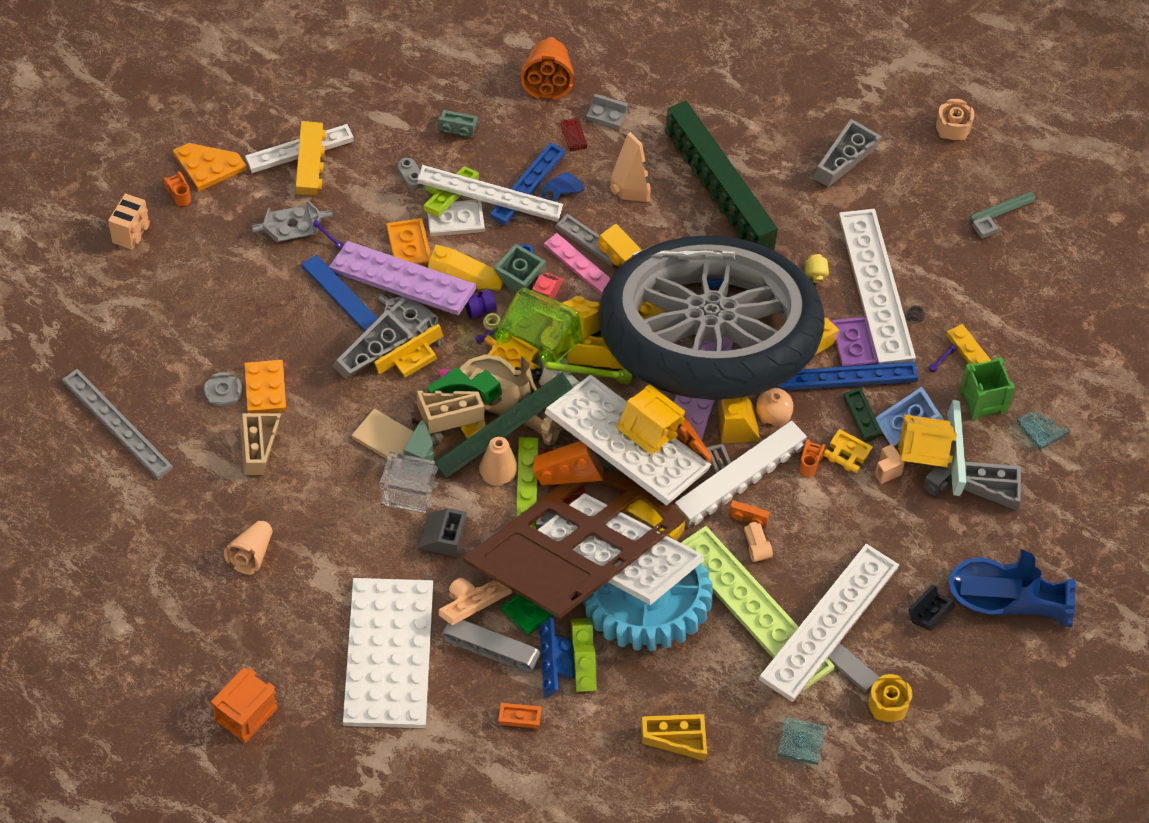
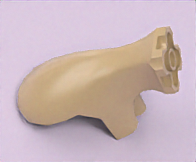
(513, 391)

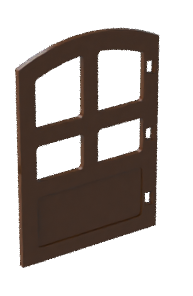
(549, 569)

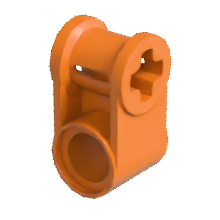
(178, 189)
(811, 455)

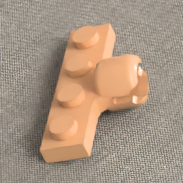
(471, 599)

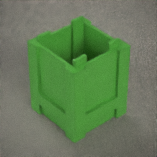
(986, 388)

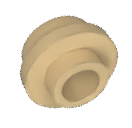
(491, 318)

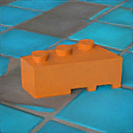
(568, 465)

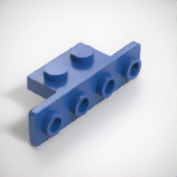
(556, 657)

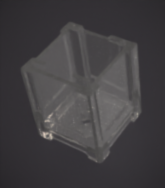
(408, 482)

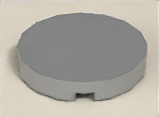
(223, 390)

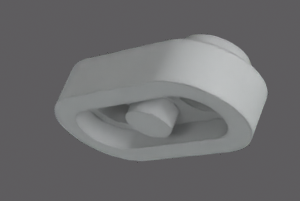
(408, 170)

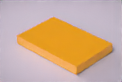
(409, 241)

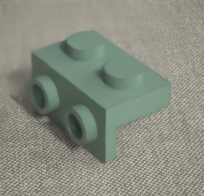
(457, 123)

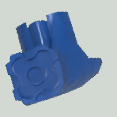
(1012, 589)

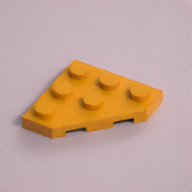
(208, 165)

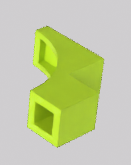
(583, 654)

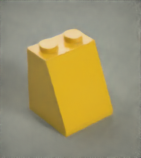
(737, 421)

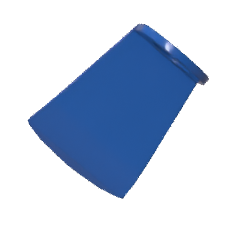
(563, 184)

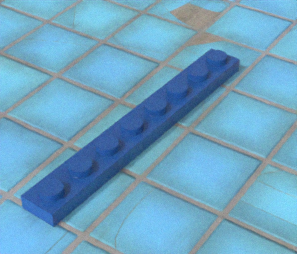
(852, 376)

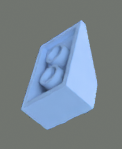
(915, 404)

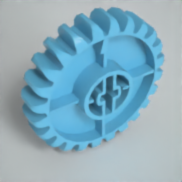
(644, 624)

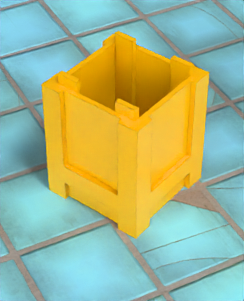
(650, 419)
(926, 440)

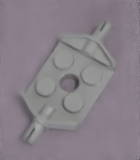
(277, 222)
(402, 306)

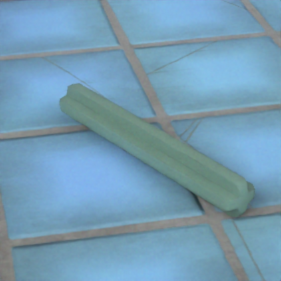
(1004, 206)

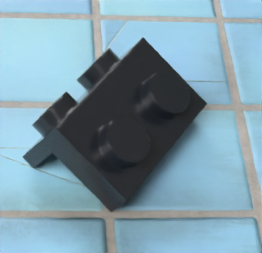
(930, 608)

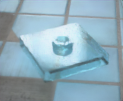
(801, 741)

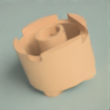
(954, 120)

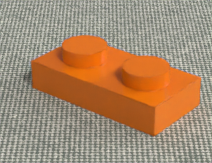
(748, 513)
(519, 715)

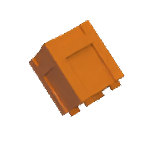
(244, 704)

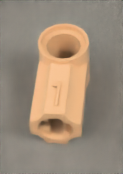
(758, 546)

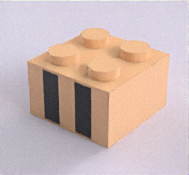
(129, 221)

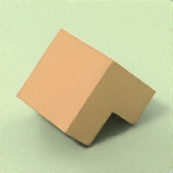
(889, 465)

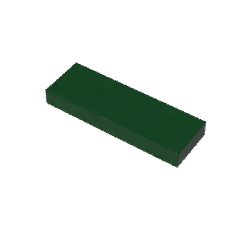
(863, 414)

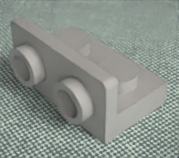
(607, 112)

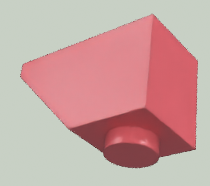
(548, 285)

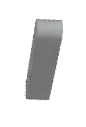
(491, 645)

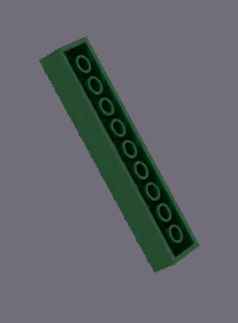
(719, 176)

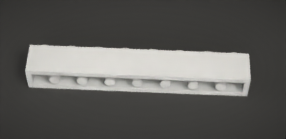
(741, 473)

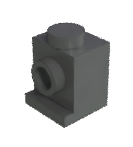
(938, 480)

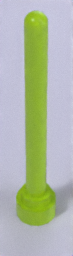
(622, 375)

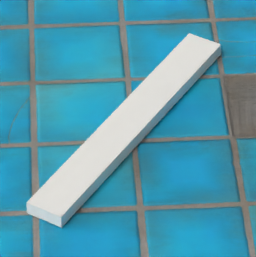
(490, 193)

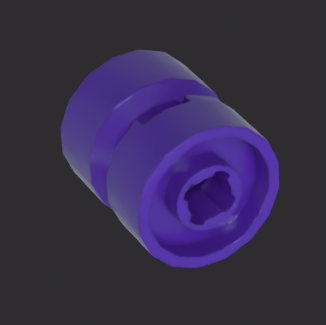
(481, 303)

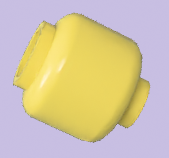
(816, 268)

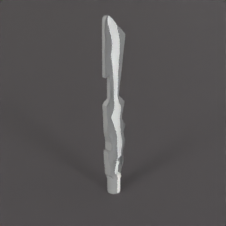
(694, 254)

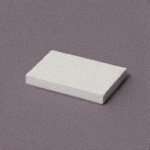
(459, 218)

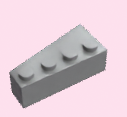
(847, 151)
(375, 342)

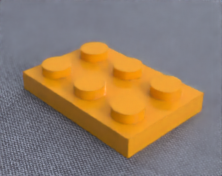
(265, 387)

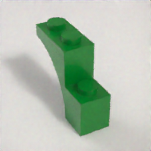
(456, 380)

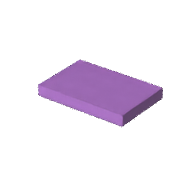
(854, 342)

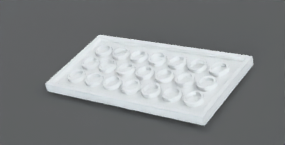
(591, 415)
(650, 573)
(388, 653)

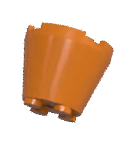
(548, 70)

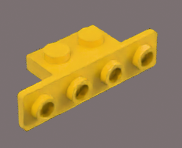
(412, 354)

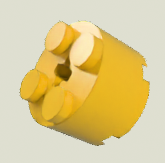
(890, 698)

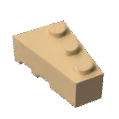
(449, 411)
(257, 439)

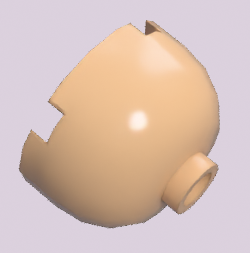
(774, 407)

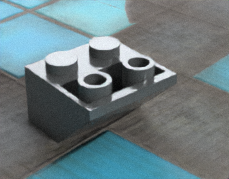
(444, 532)

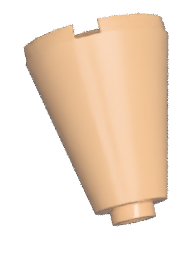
(498, 463)
(249, 548)

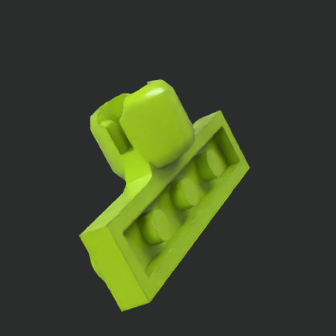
(443, 199)

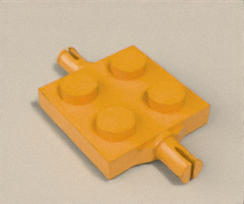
(513, 351)

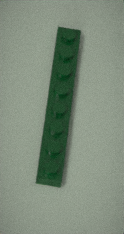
(504, 424)

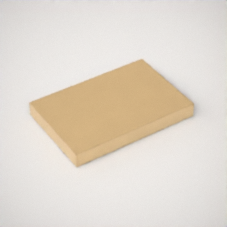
(382, 434)

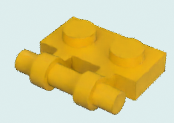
(849, 446)

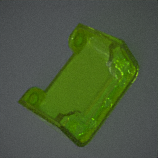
(542, 323)

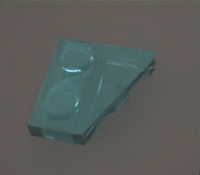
(1041, 430)

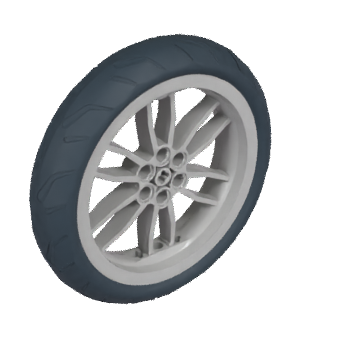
(711, 316)

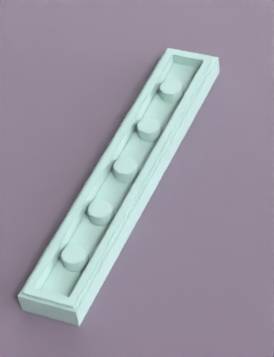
(957, 449)

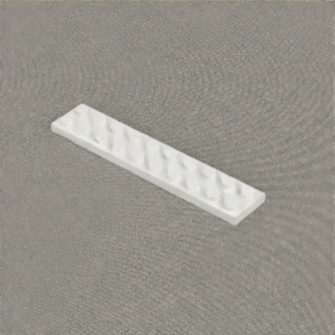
(876, 286)
(828, 623)

